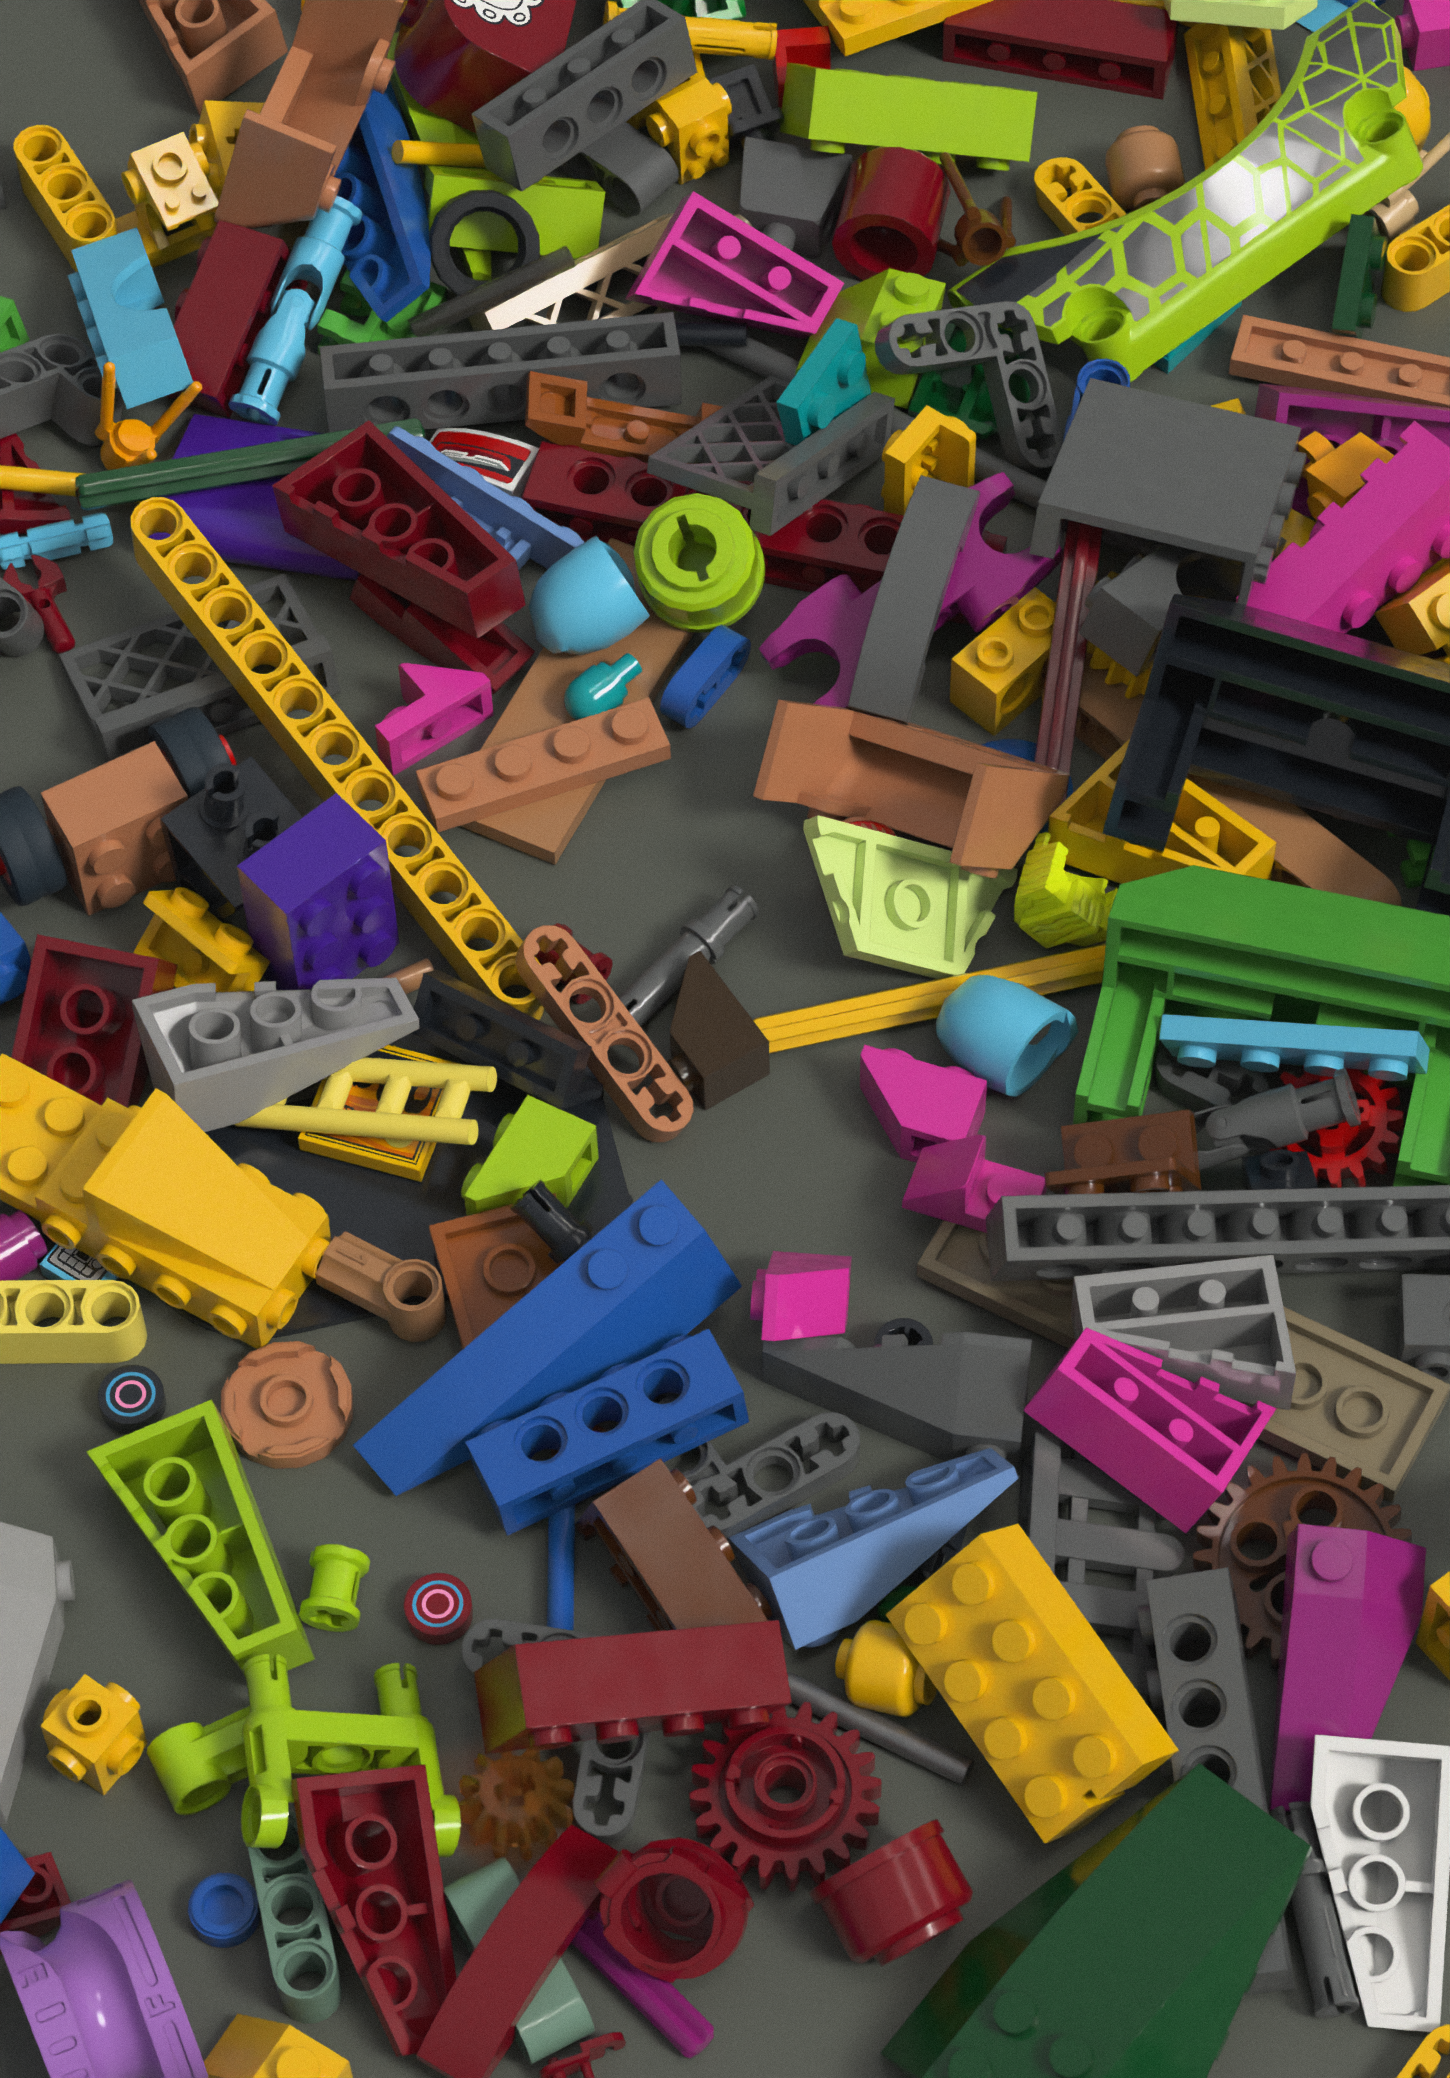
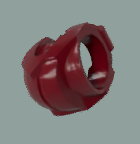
(679, 1890)

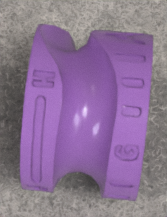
(103, 1993)

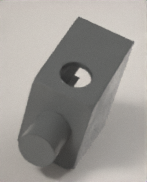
(793, 193)

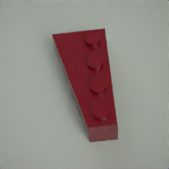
(632, 1685)

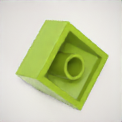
(871, 307)

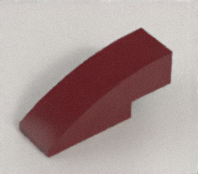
(495, 653)

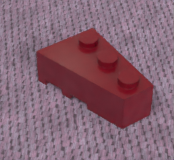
(227, 309)

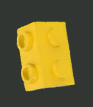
(928, 447)
(199, 943)

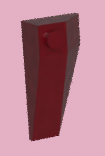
(381, 1879)

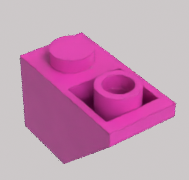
(920, 1100)
(801, 1295)

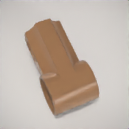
(381, 1285)

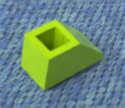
(532, 1147)

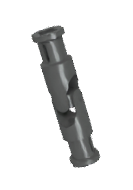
(1276, 1118)

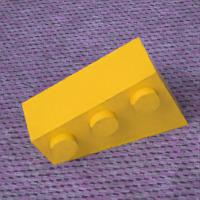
(1201, 834)

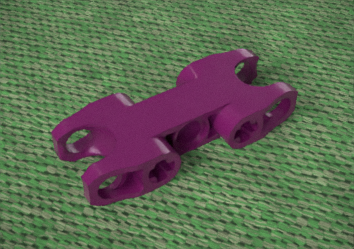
(980, 589)

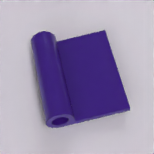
(245, 518)

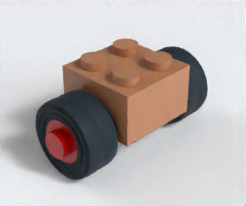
(107, 821)

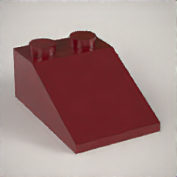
(81, 1017)

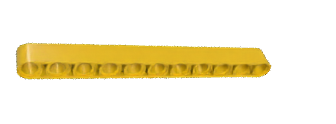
(326, 734)

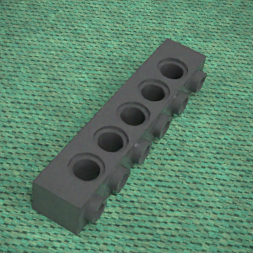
(485, 372)
(1207, 1610)

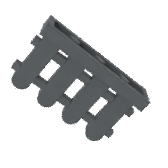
(1081, 1545)

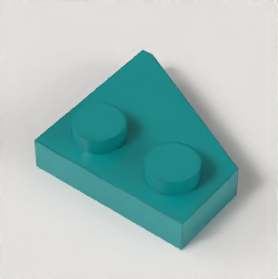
(826, 383)

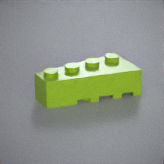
(202, 1520)

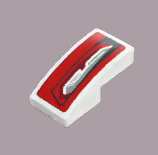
(497, 458)

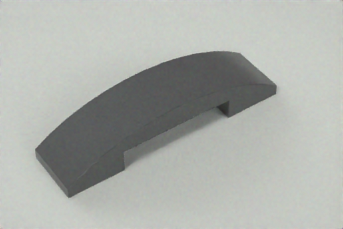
(911, 599)

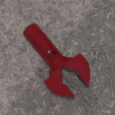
(50, 584)

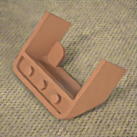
(296, 143)
(911, 781)

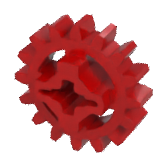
(1338, 1144)

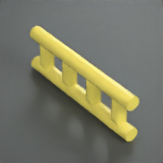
(388, 1119)

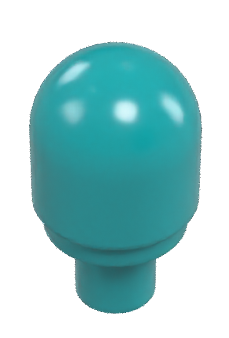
(600, 687)

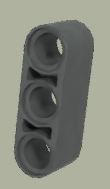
(626, 167)

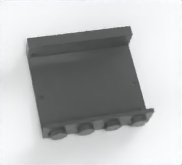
(1173, 477)

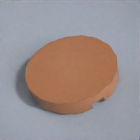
(287, 1405)

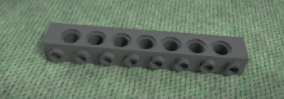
(1301, 1227)

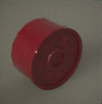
(896, 1896)

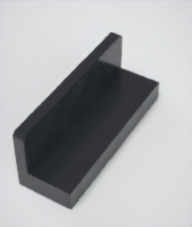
(503, 1037)

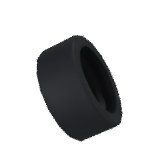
(469, 203)

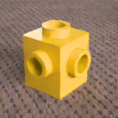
(93, 1733)

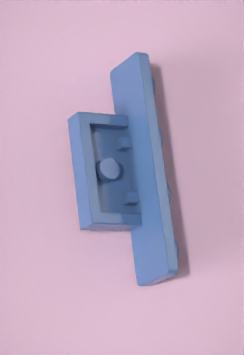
(503, 516)

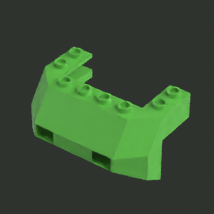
(1276, 954)

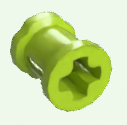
(334, 1588)

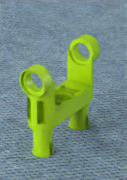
(326, 1743)

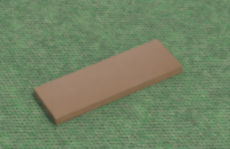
(538, 705)

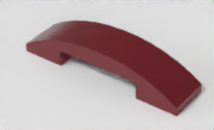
(516, 1958)

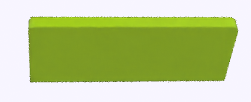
(562, 209)

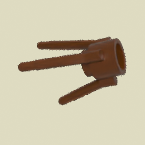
(978, 231)

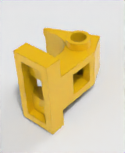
(691, 123)
(168, 189)

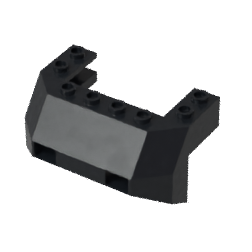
(1294, 720)

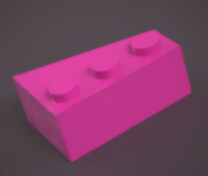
(733, 274)
(1146, 1426)

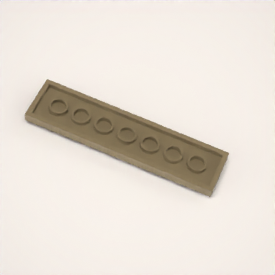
(1344, 1396)

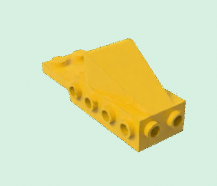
(158, 1203)

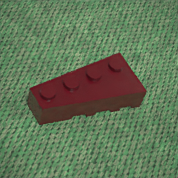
(401, 530)

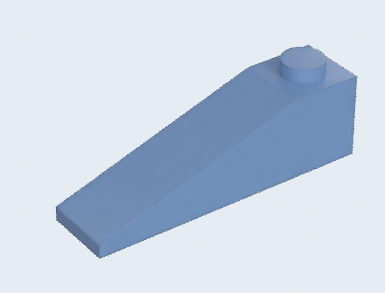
(843, 1562)

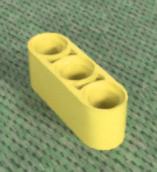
(79, 1332)

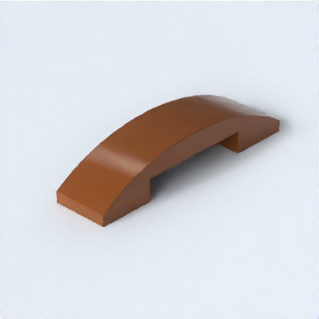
(566, 416)

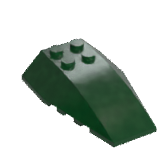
(1121, 1954)

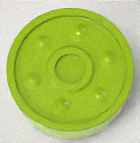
(698, 563)

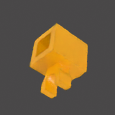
(1336, 472)

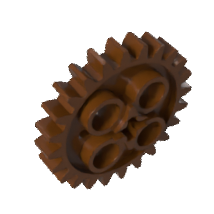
(1270, 1513)

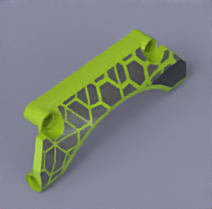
(1194, 254)

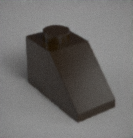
(713, 1038)

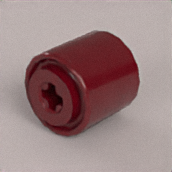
(891, 213)

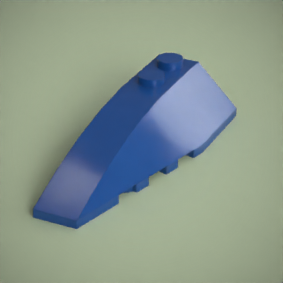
(391, 243)
(605, 1306)

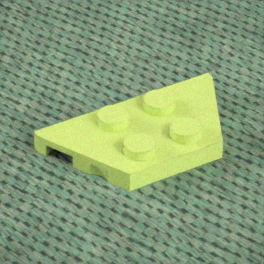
(901, 898)

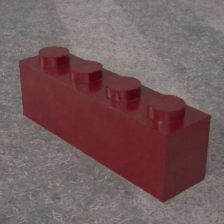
(1068, 42)

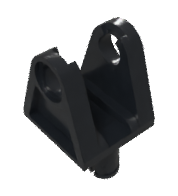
(222, 828)

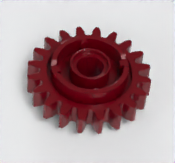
(794, 1834)

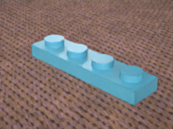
(1320, 1048)

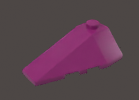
(1344, 416)
(1343, 1639)

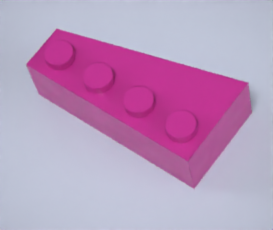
(1371, 544)

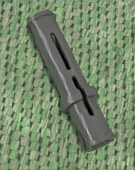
(706, 935)
(1318, 1921)

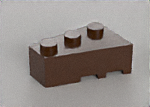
(670, 1553)

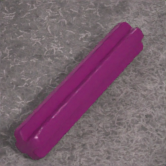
(650, 1995)

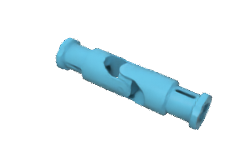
(280, 343)

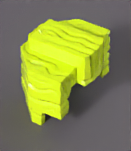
(1058, 904)

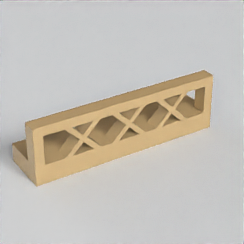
(589, 268)

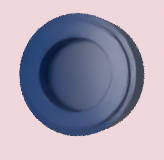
(224, 1910)

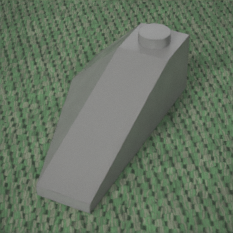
(251, 1049)
(31, 1629)

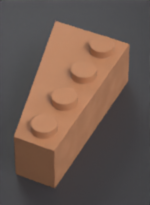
(216, 42)

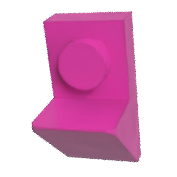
(439, 709)
(961, 1186)

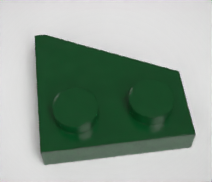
(1362, 261)

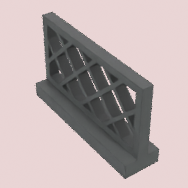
(799, 472)
(207, 689)

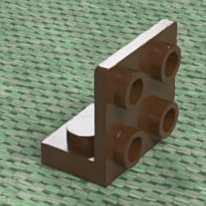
(1129, 1156)

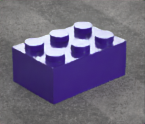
(320, 898)

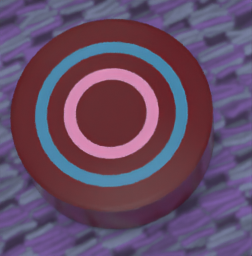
(438, 1608)

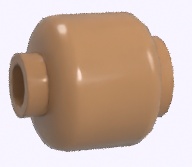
(1143, 166)

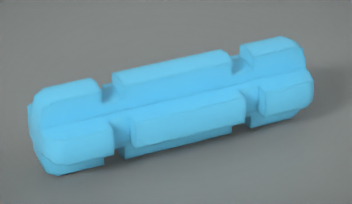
(56, 540)

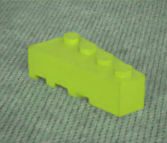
(909, 114)

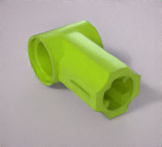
(200, 1761)

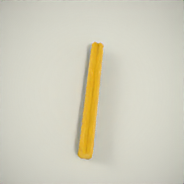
(922, 1000)

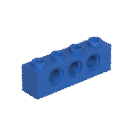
(593, 1461)

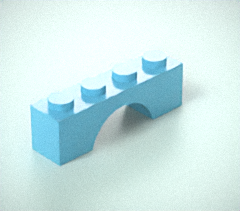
(117, 304)

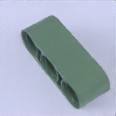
(300, 1946)
(557, 2011)

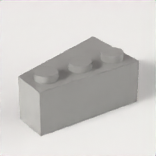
(1201, 1321)

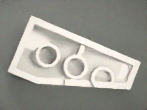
(1388, 1863)

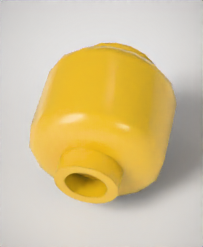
(882, 1671)

